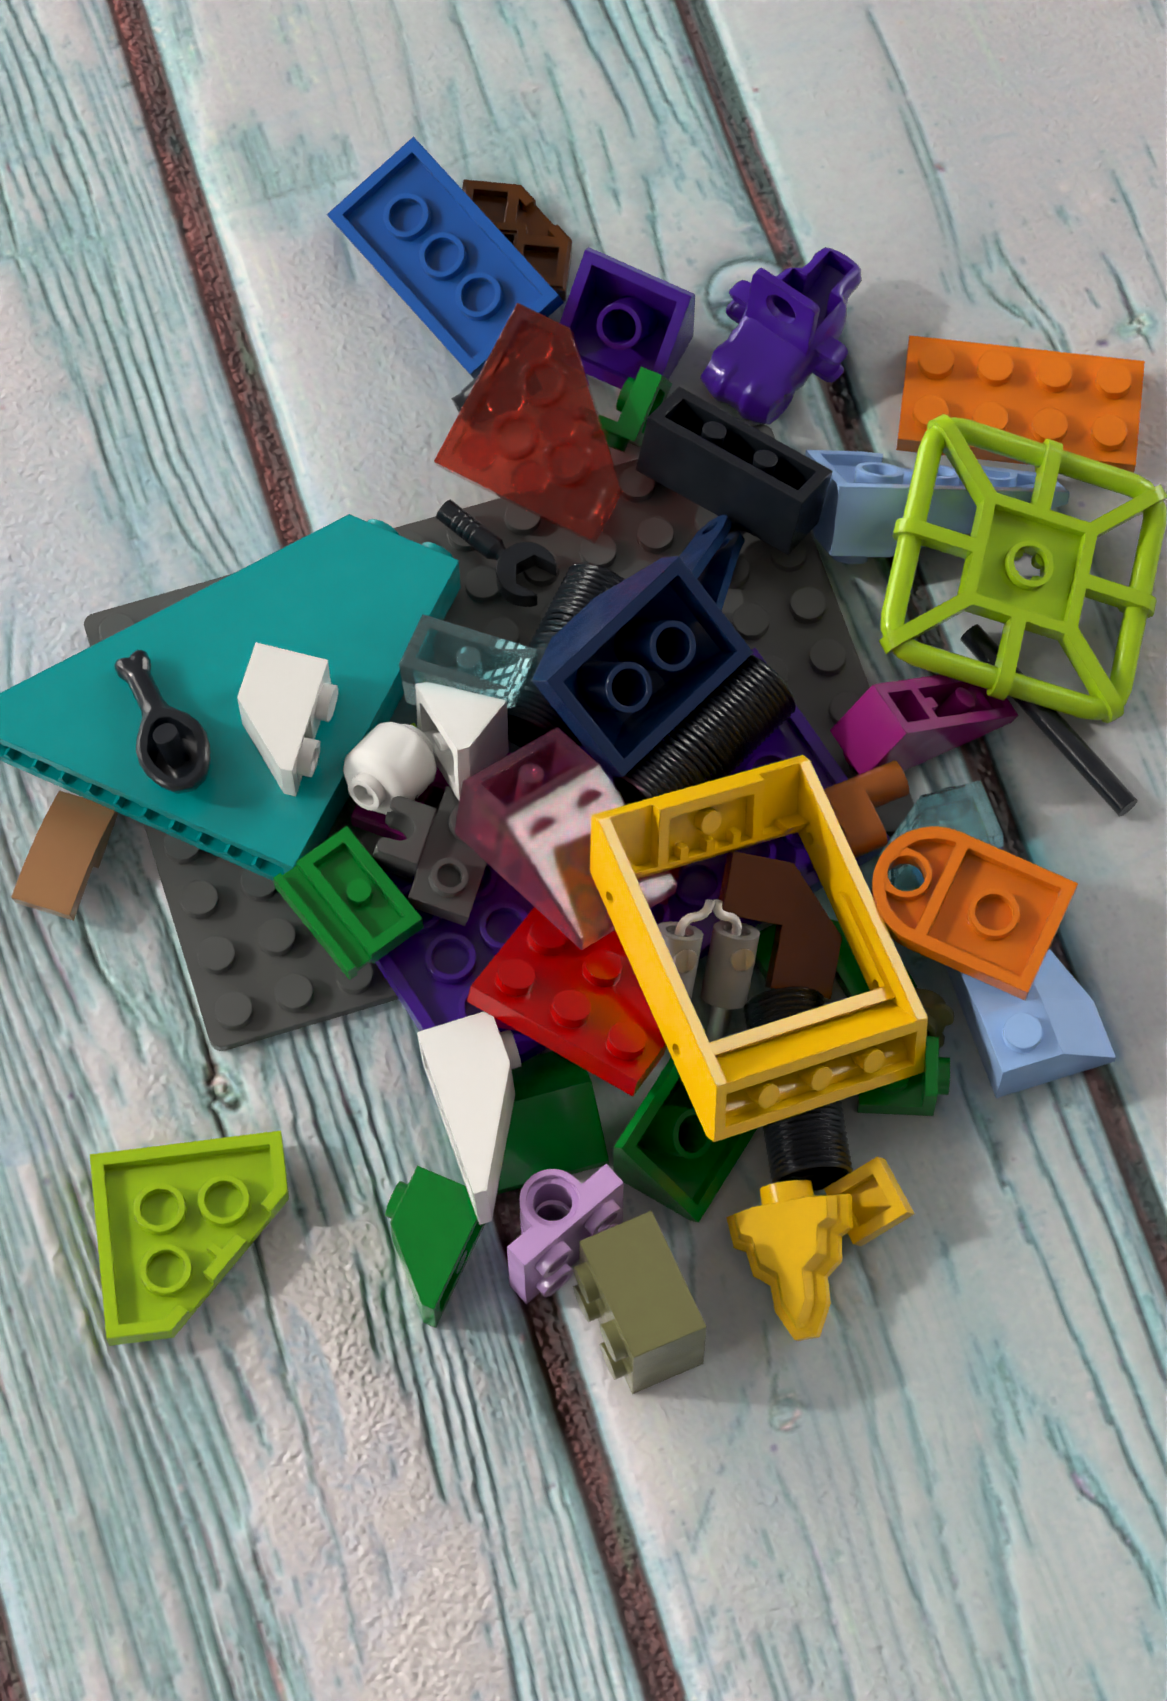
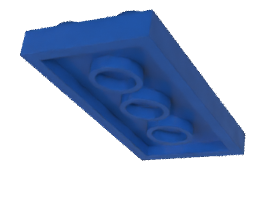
(441, 254)

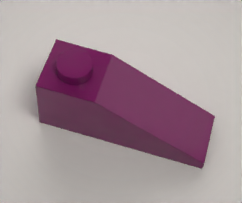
(917, 721)

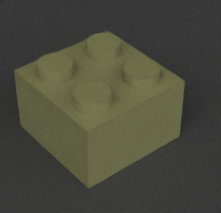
(640, 1302)

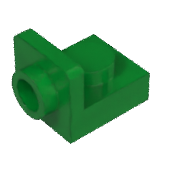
(636, 403)
(914, 1094)

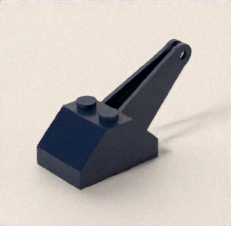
(646, 651)

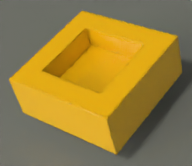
(876, 1200)

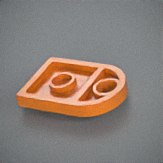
(975, 908)

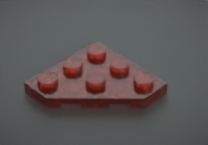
(536, 429)

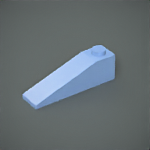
(871, 495)
(1033, 1038)

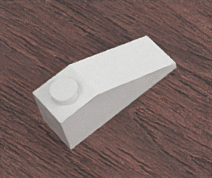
(475, 1095)

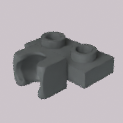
(441, 862)

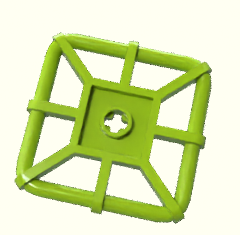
(994, 589)

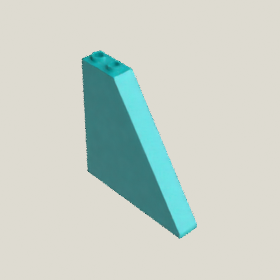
(332, 595)

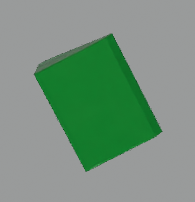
(551, 1122)
(669, 1153)

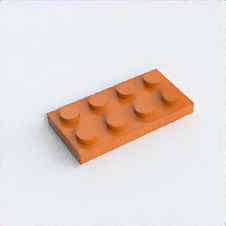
(1033, 393)

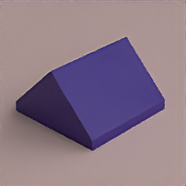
(626, 319)

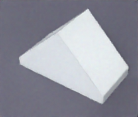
(464, 729)

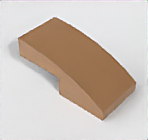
(63, 855)

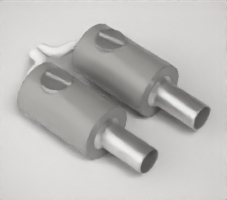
(727, 966)

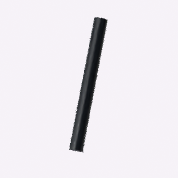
(1060, 733)

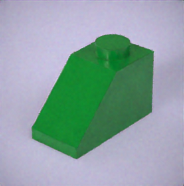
(433, 1237)

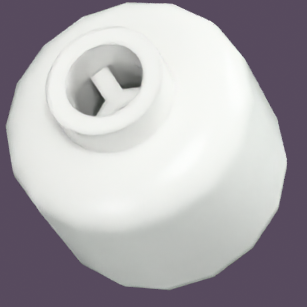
(389, 764)

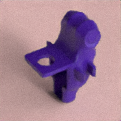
(783, 335)

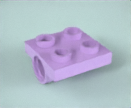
(546, 1248)

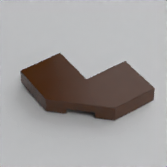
(526, 228)
(777, 894)

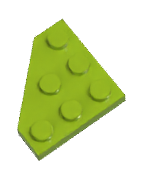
(178, 1224)

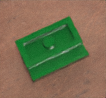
(348, 902)

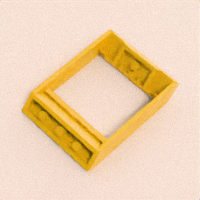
(797, 1059)

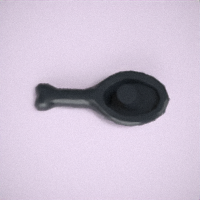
(169, 741)

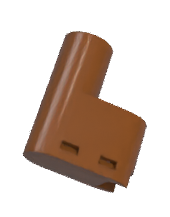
(856, 801)

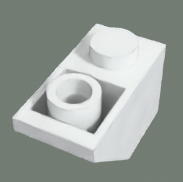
(282, 708)

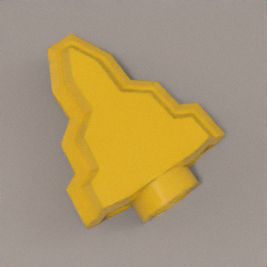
(794, 1249)

